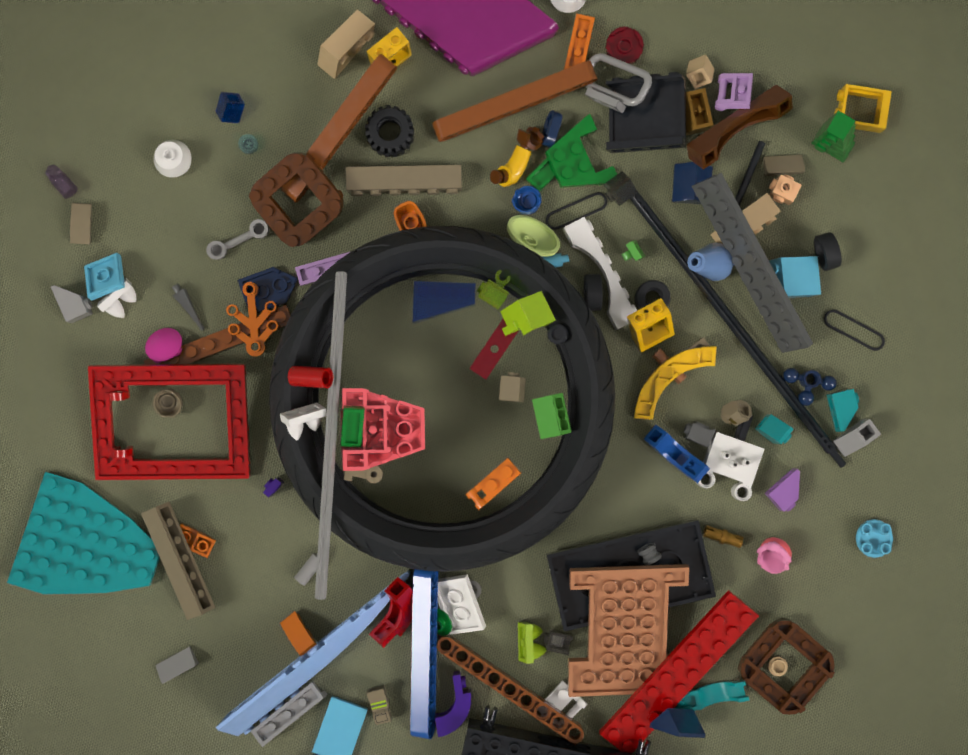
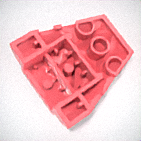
(389, 429)

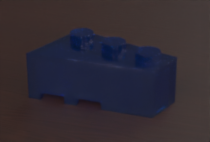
(441, 298)

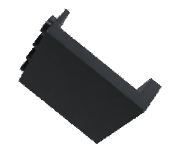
(653, 123)

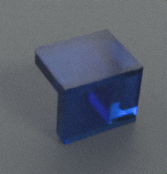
(230, 107)

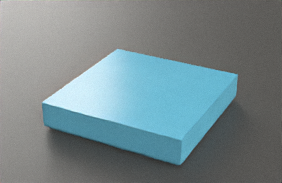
(104, 276)

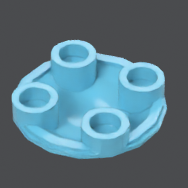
(874, 538)

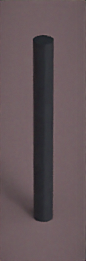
(749, 172)

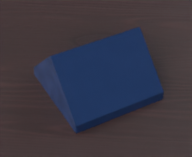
(684, 178)
(679, 723)

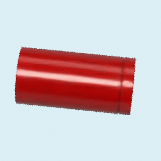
(310, 376)

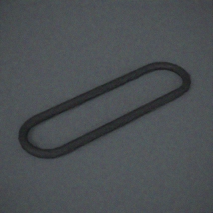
(573, 203)
(853, 320)

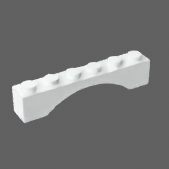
(582, 238)

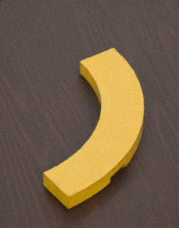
(666, 373)

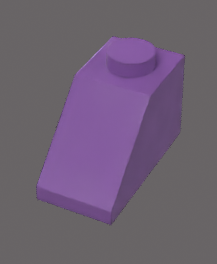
(785, 491)

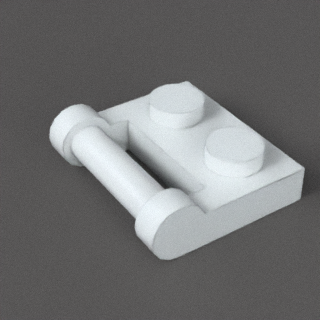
(559, 699)

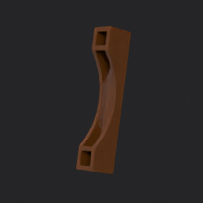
(768, 106)

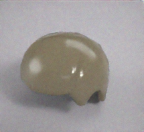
(167, 403)

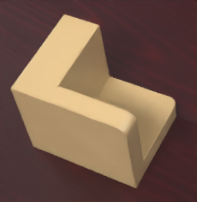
(700, 71)

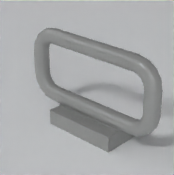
(611, 98)

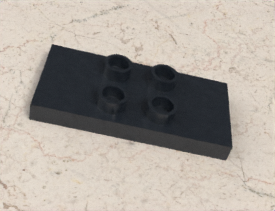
(677, 544)

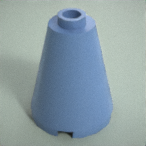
(711, 262)

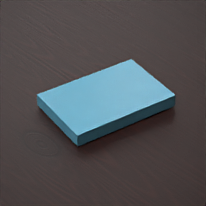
(340, 728)

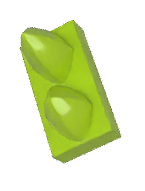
(527, 649)

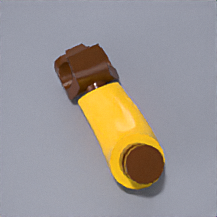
(513, 170)

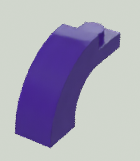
(453, 718)

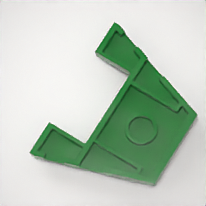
(571, 161)

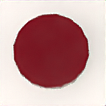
(625, 44)

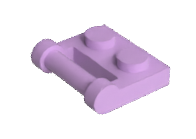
(740, 91)

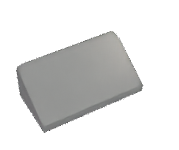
(176, 665)

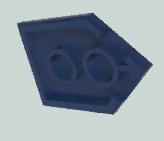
(273, 286)

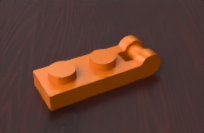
(494, 483)

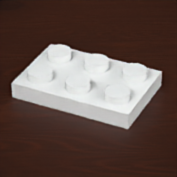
(460, 603)

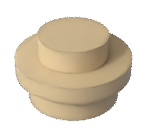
(777, 666)

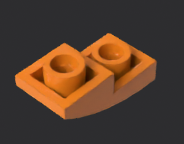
(198, 541)
(297, 633)

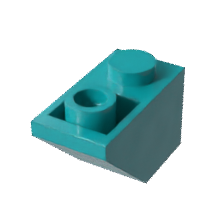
(774, 429)

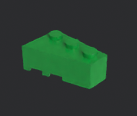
(836, 136)

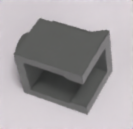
(699, 433)

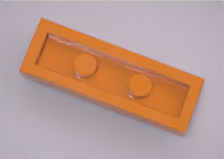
(579, 40)

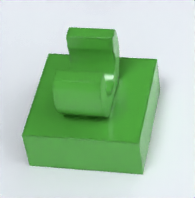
(634, 251)

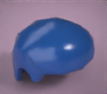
(527, 200)

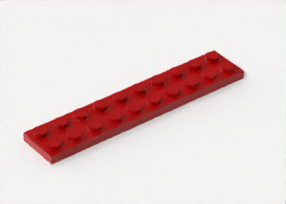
(679, 671)

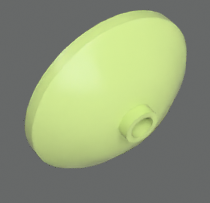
(533, 235)

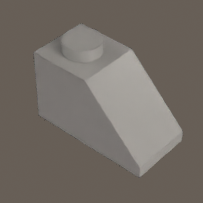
(72, 305)

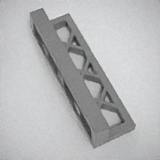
(288, 713)

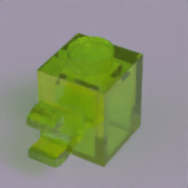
(493, 293)

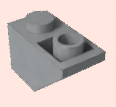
(856, 437)

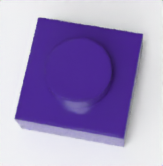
(272, 486)

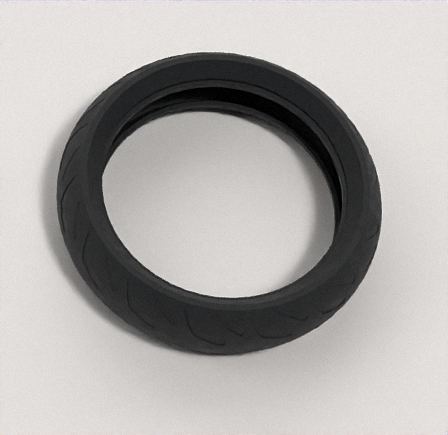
(589, 409)

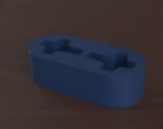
(551, 128)

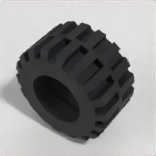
(385, 116)

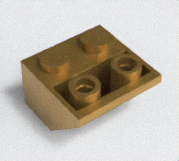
(697, 112)

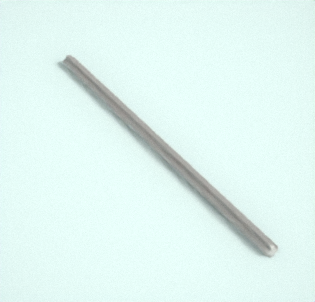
(330, 436)

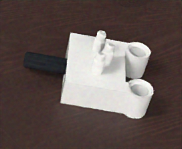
(733, 459)

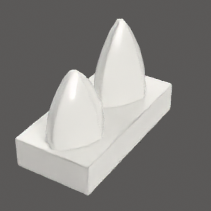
(111, 303)
(294, 419)

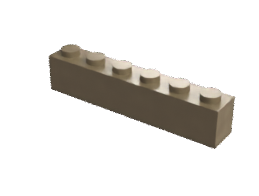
(404, 179)
(178, 560)

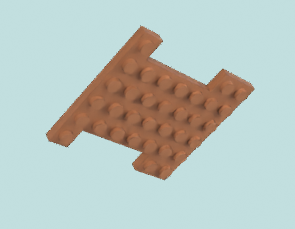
(623, 626)

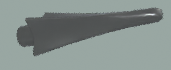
(183, 298)

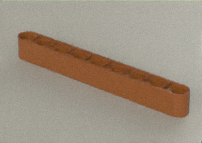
(514, 101)
(344, 120)
(514, 696)

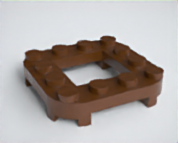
(315, 179)
(808, 684)

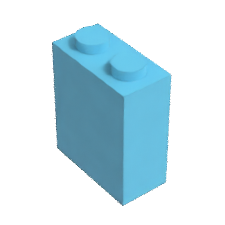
(798, 275)

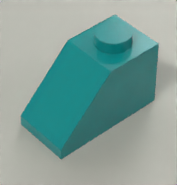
(843, 407)

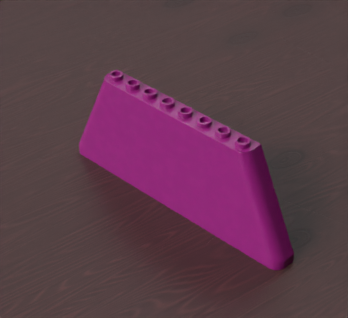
(474, 31)

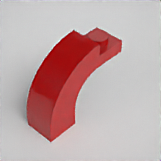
(399, 613)

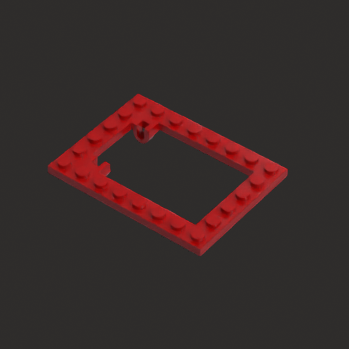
(119, 464)

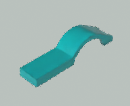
(713, 693)

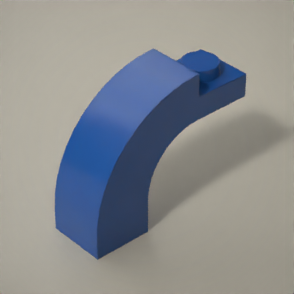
(676, 454)

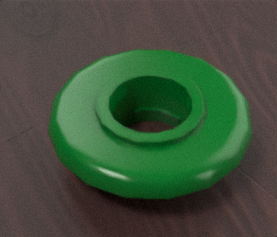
(445, 623)

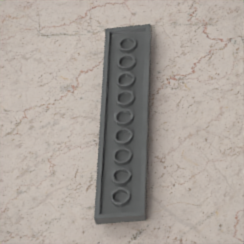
(752, 263)

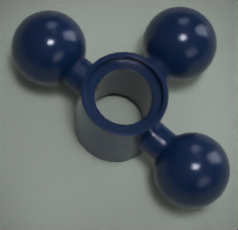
(806, 397)

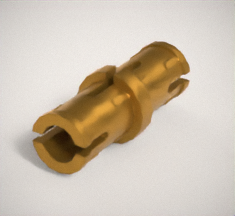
(723, 536)

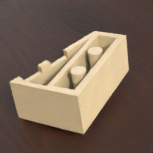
(345, 43)
(757, 214)

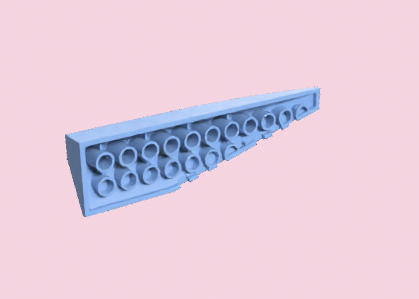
(302, 669)

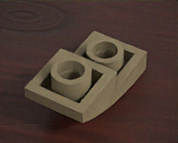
(80, 223)

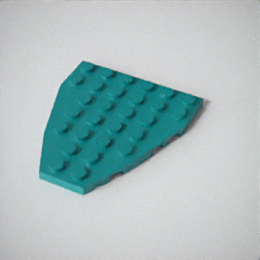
(81, 544)

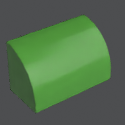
(551, 416)

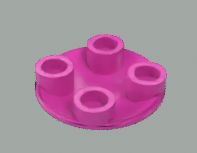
(163, 345)

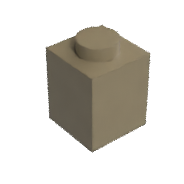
(512, 387)

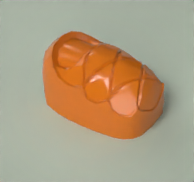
(408, 216)

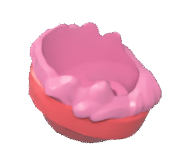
(774, 555)

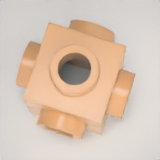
(784, 189)

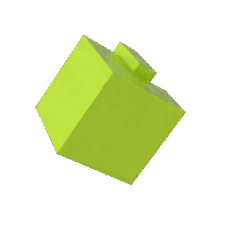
(527, 314)

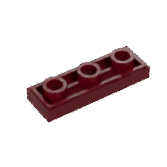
(487, 359)

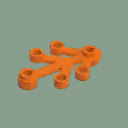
(253, 321)

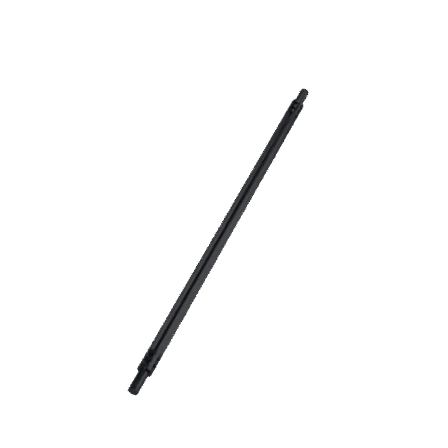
(738, 330)

